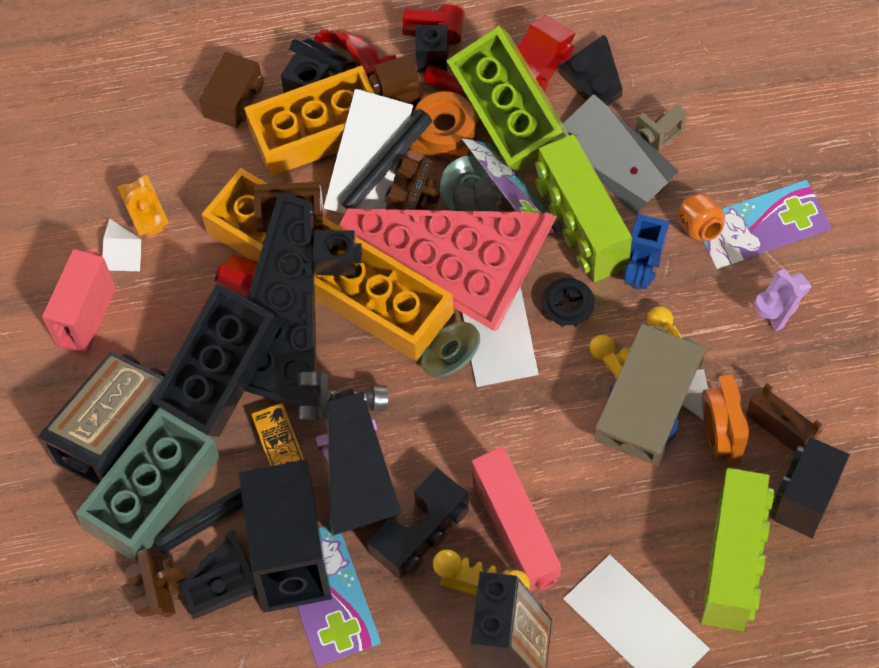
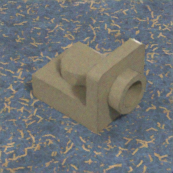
(664, 129)

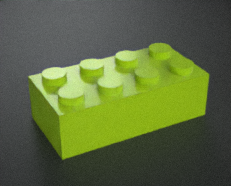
(507, 98)
(583, 208)
(738, 550)

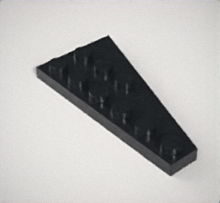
(287, 287)

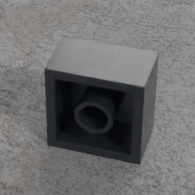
(809, 486)

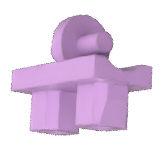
(781, 298)

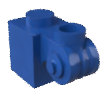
(647, 248)

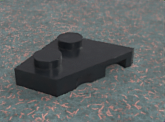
(594, 72)
(219, 579)

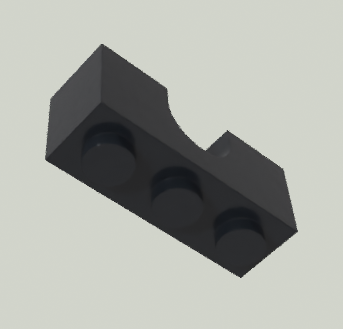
(402, 547)

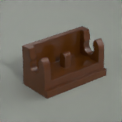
(266, 196)
(781, 419)

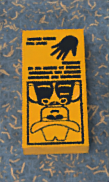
(277, 435)

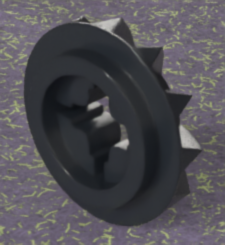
(575, 291)

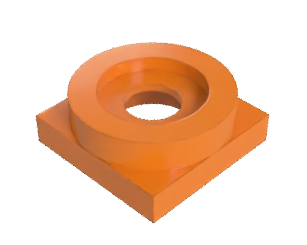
(447, 143)
(724, 420)

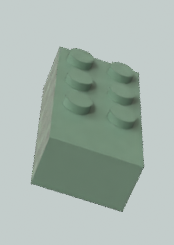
(148, 484)

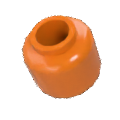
(701, 217)

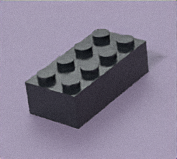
(217, 360)

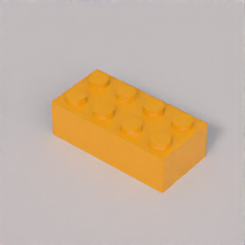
(304, 121)

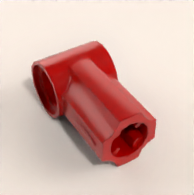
(445, 15)

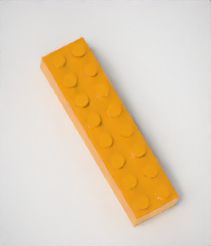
(380, 297)

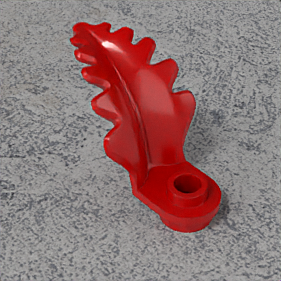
(363, 53)

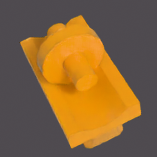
(143, 206)

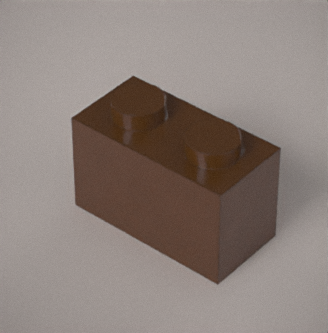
(231, 89)

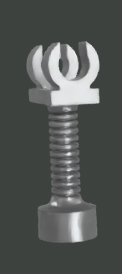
(376, 397)

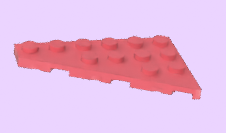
(467, 253)

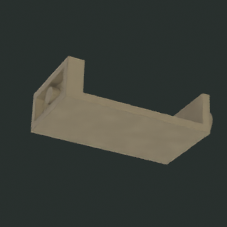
(649, 393)

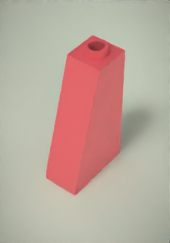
(515, 518)

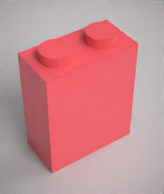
(79, 301)

